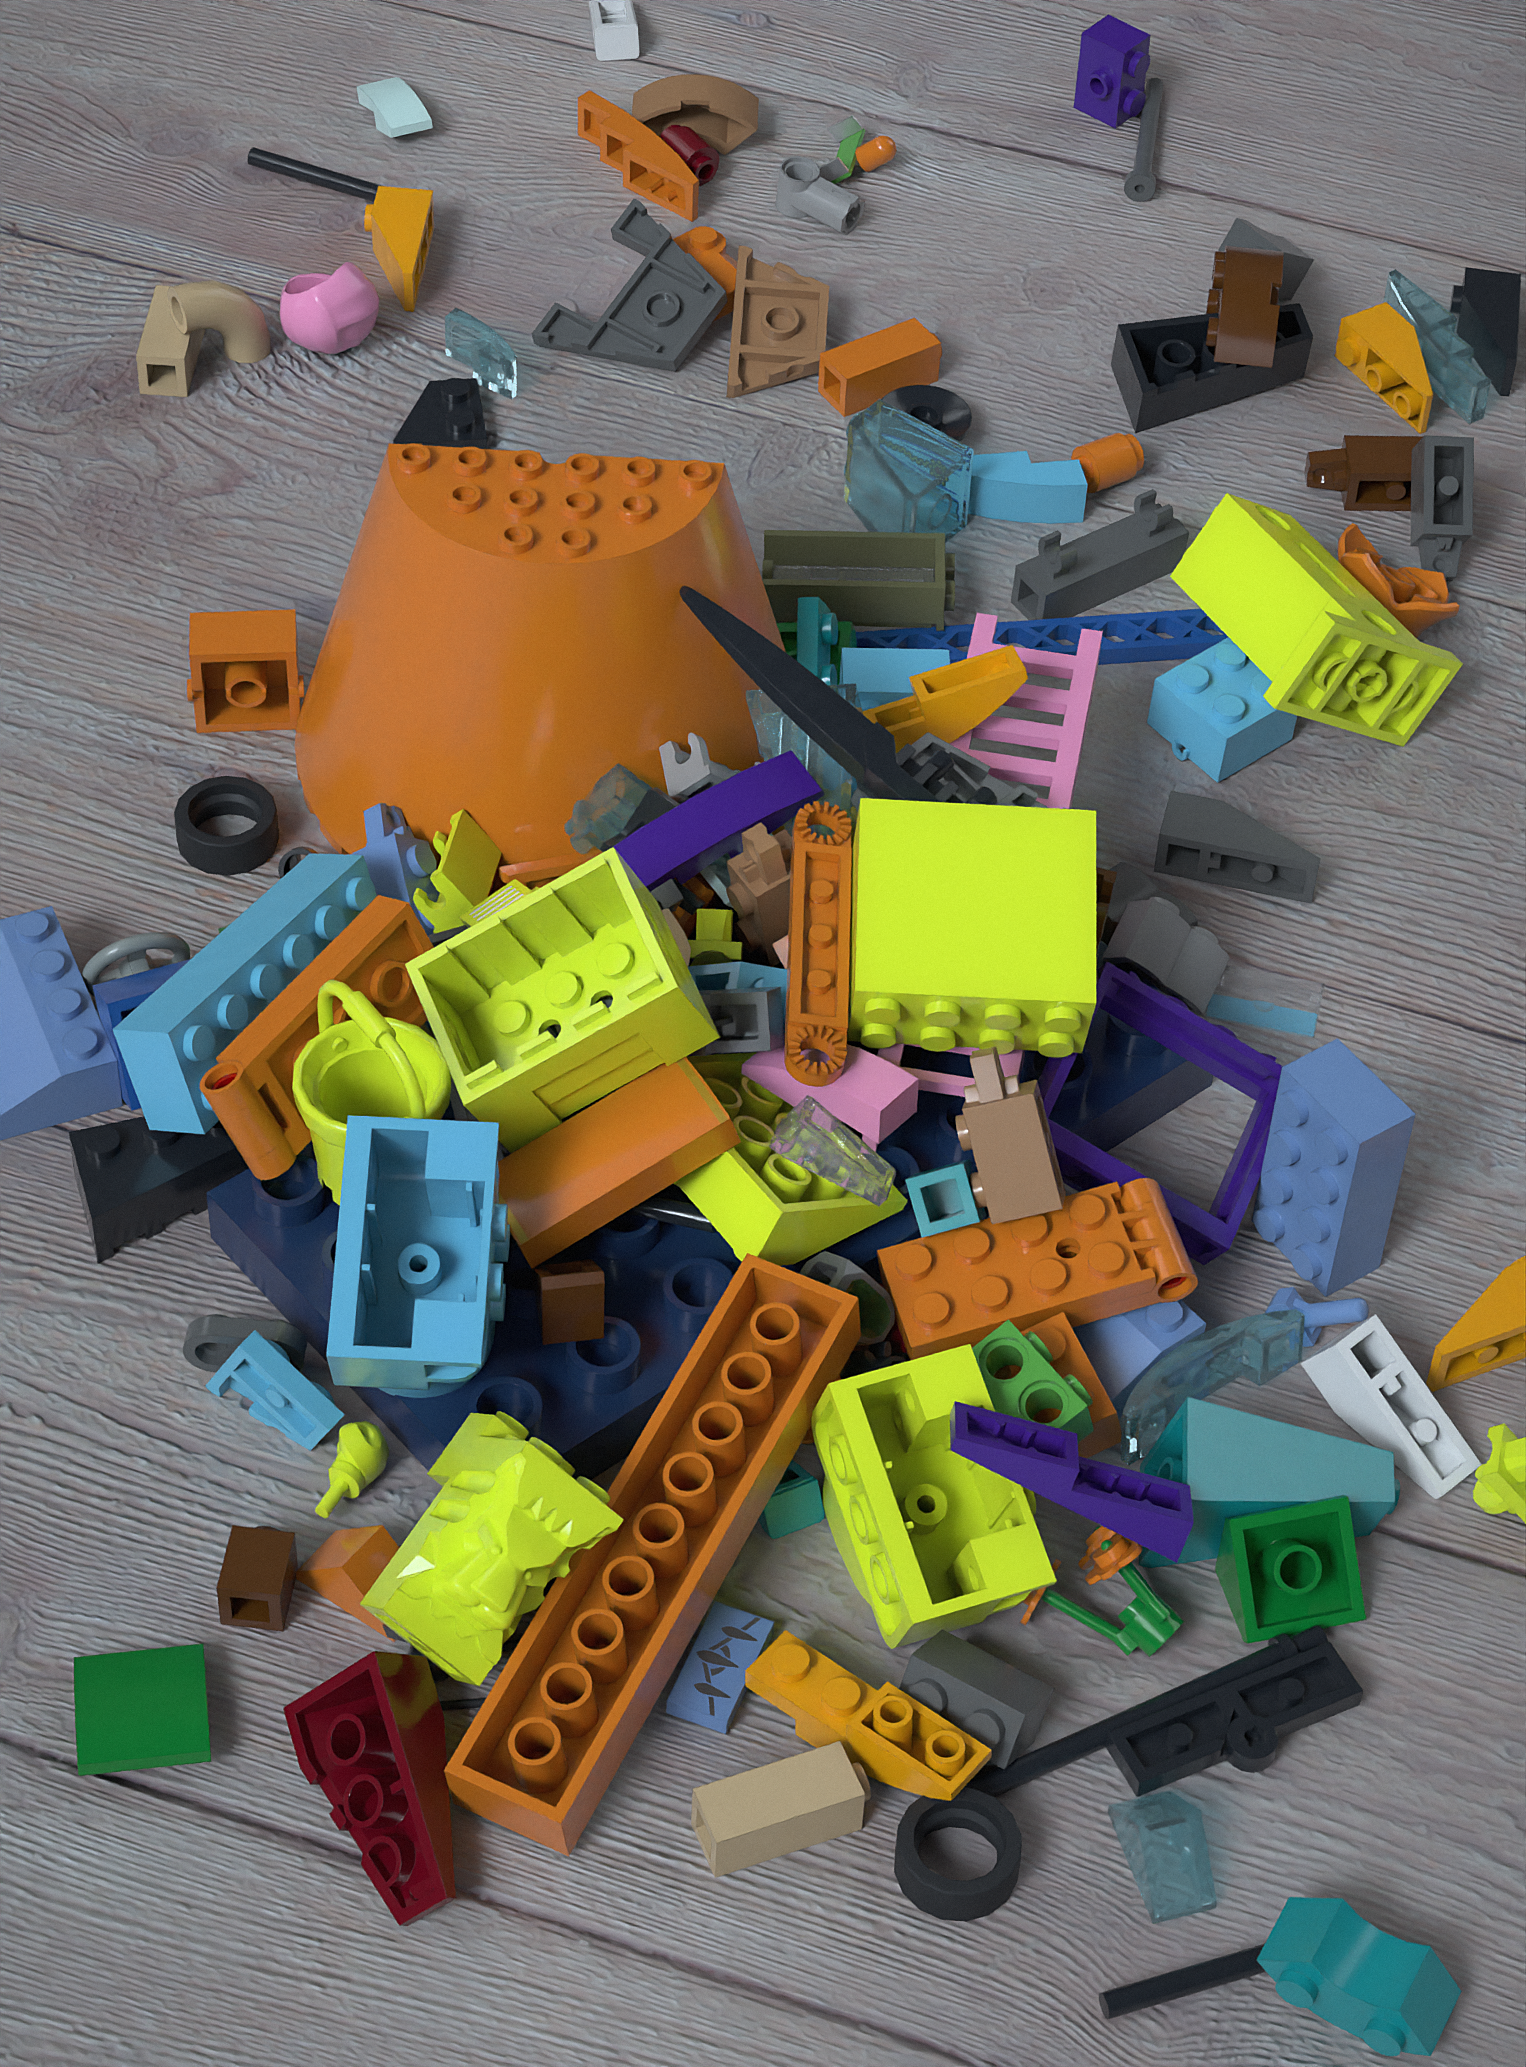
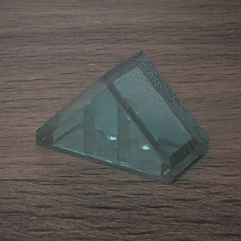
(1166, 1854)

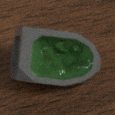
(875, 1303)

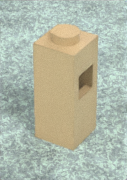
(164, 354)
(779, 1808)

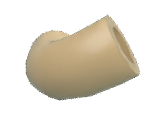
(223, 309)

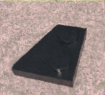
(446, 416)

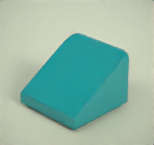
(793, 1504)

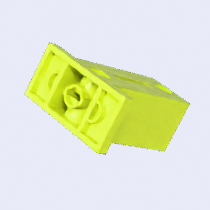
(1311, 625)

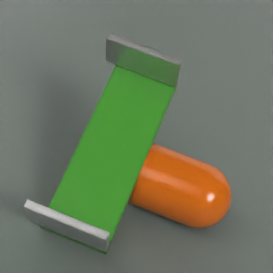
(869, 155)

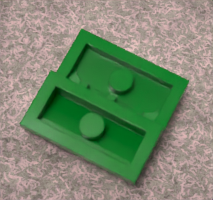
(141, 1709)

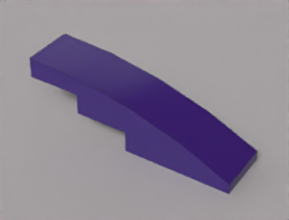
(714, 820)

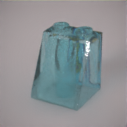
(905, 474)

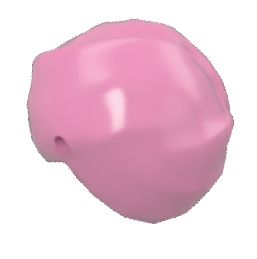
(329, 310)

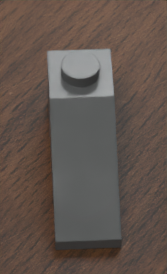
(1227, 848)

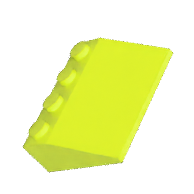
(760, 1197)

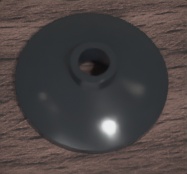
(934, 407)

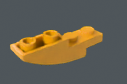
(880, 1728)

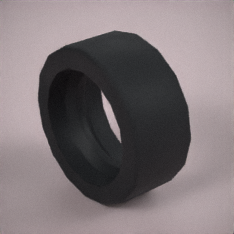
(231, 853)
(958, 1898)

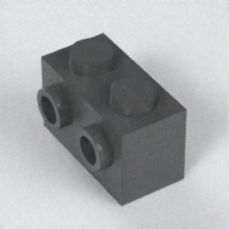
(978, 1695)

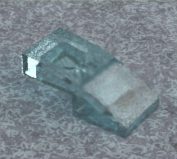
(482, 349)

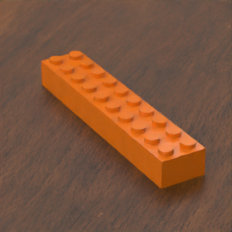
(635, 1599)

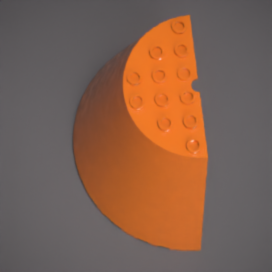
(523, 639)

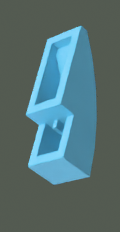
(1022, 491)

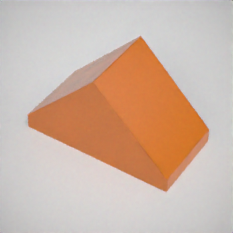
(348, 1567)

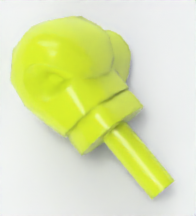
(359, 1461)

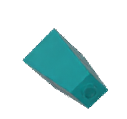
(1259, 1464)

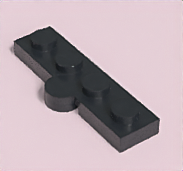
(1234, 1721)

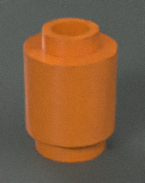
(1109, 460)

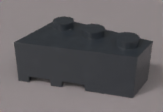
(144, 1177)

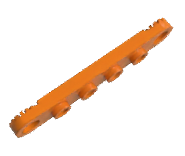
(818, 944)

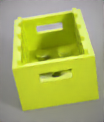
(548, 965)

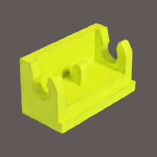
(462, 875)

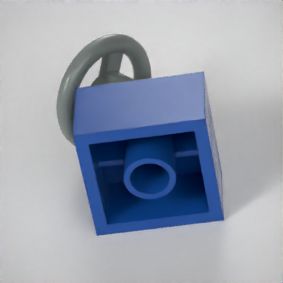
(130, 985)

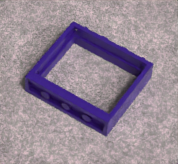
(1213, 1050)

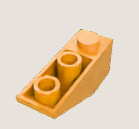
(1387, 358)

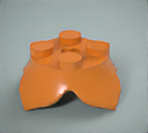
(1410, 594)

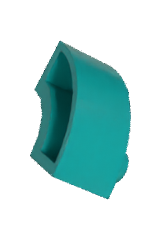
(1359, 1976)

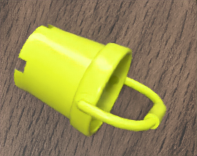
(363, 1070)

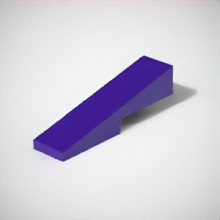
(1048, 1463)

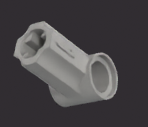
(806, 194)

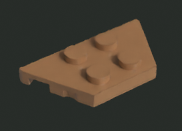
(775, 325)

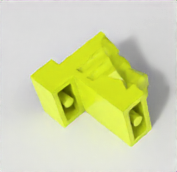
(487, 1545)

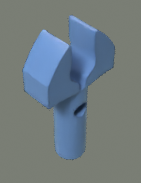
(1319, 1313)

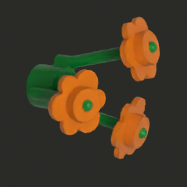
(1146, 1618)

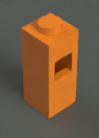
(878, 363)

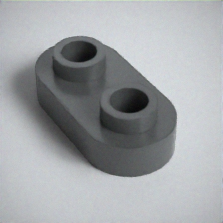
(215, 1337)

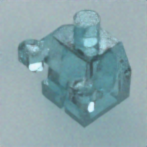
(605, 809)

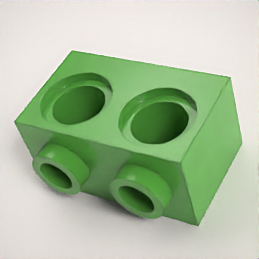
(1035, 1385)

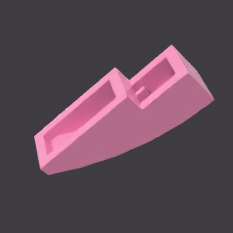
(867, 1096)

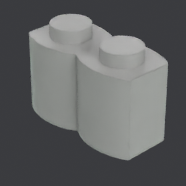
(1168, 951)

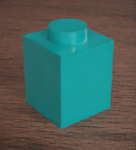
(944, 1198)

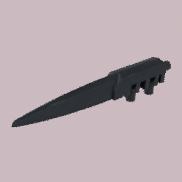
(828, 719)

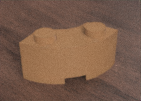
(707, 104)

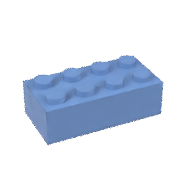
(1332, 1167)

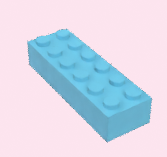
(230, 982)

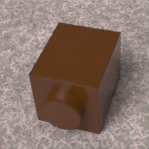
(257, 1577)

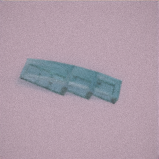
(1443, 352)

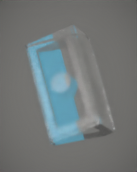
(1266, 1001)

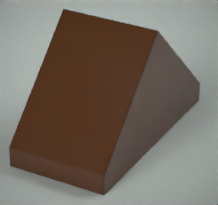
(569, 1300)

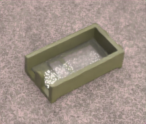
(861, 576)

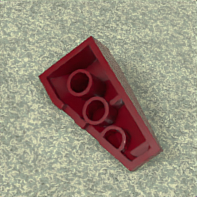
(381, 1758)

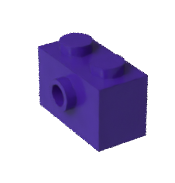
(1112, 71)

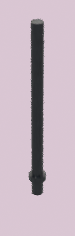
(1094, 1736)

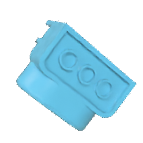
(417, 1255)

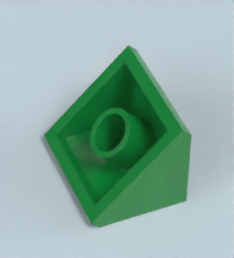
(1291, 1569)

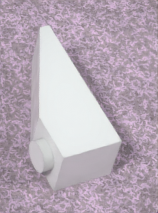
(1390, 1405)

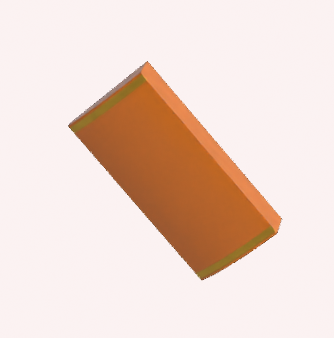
(611, 1158)

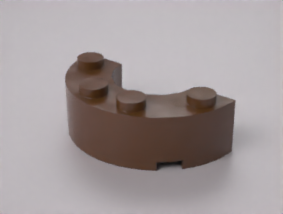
(1246, 304)

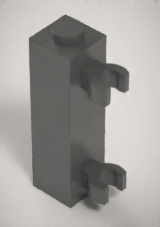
(1101, 563)

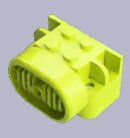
(914, 1522)

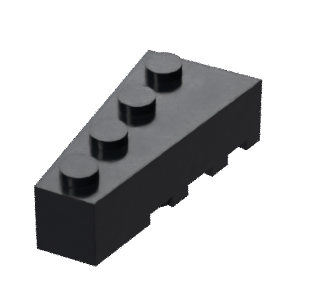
(1173, 374)

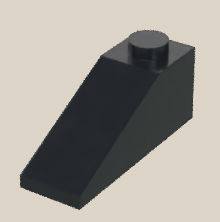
(1489, 321)

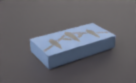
(714, 1672)

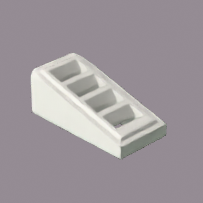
(614, 29)

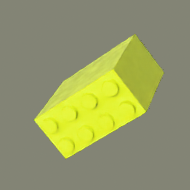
(972, 926)

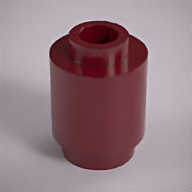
(693, 150)

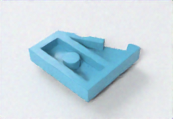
(279, 1391)

